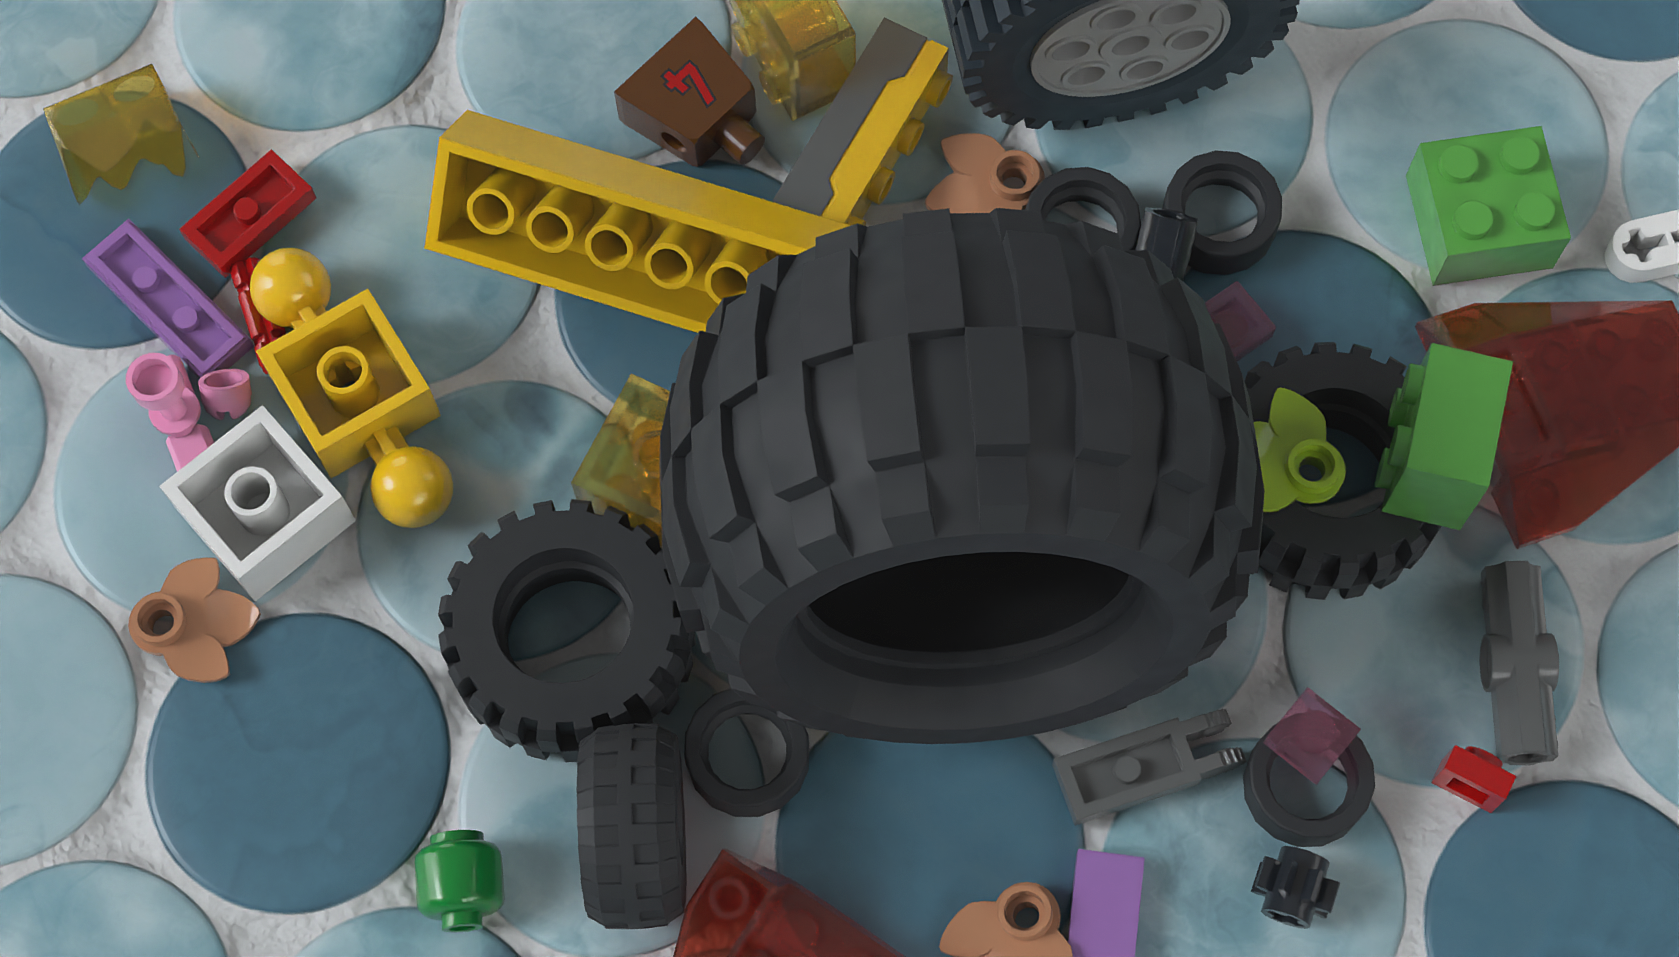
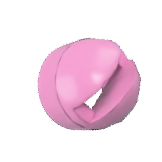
(225, 392)

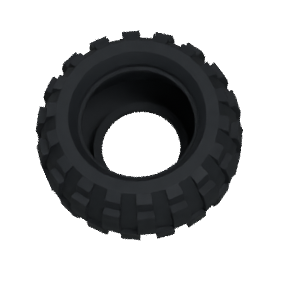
(959, 480)

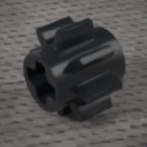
(1295, 887)

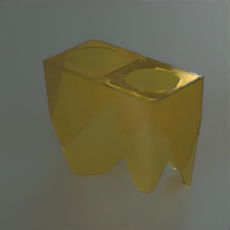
(115, 127)

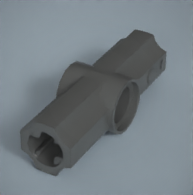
(1519, 663)

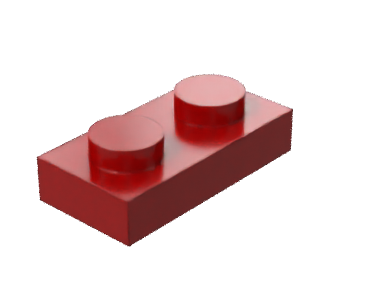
(248, 213)

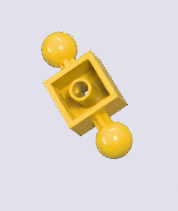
(359, 420)

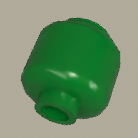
(459, 879)

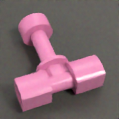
(166, 391)

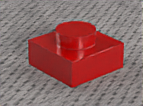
(1474, 777)

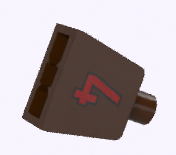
(692, 100)

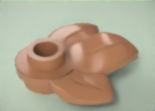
(979, 173)
(203, 621)
(991, 928)

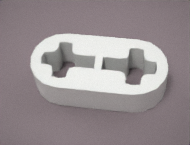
(1645, 232)

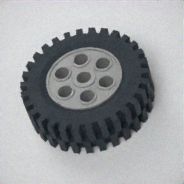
(1104, 55)

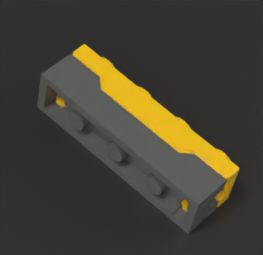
(869, 126)

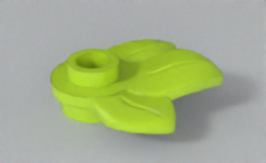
(1295, 439)

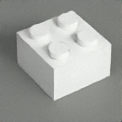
(258, 502)

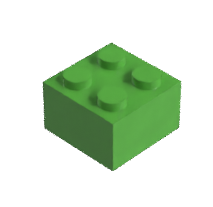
(1487, 205)
(1444, 436)

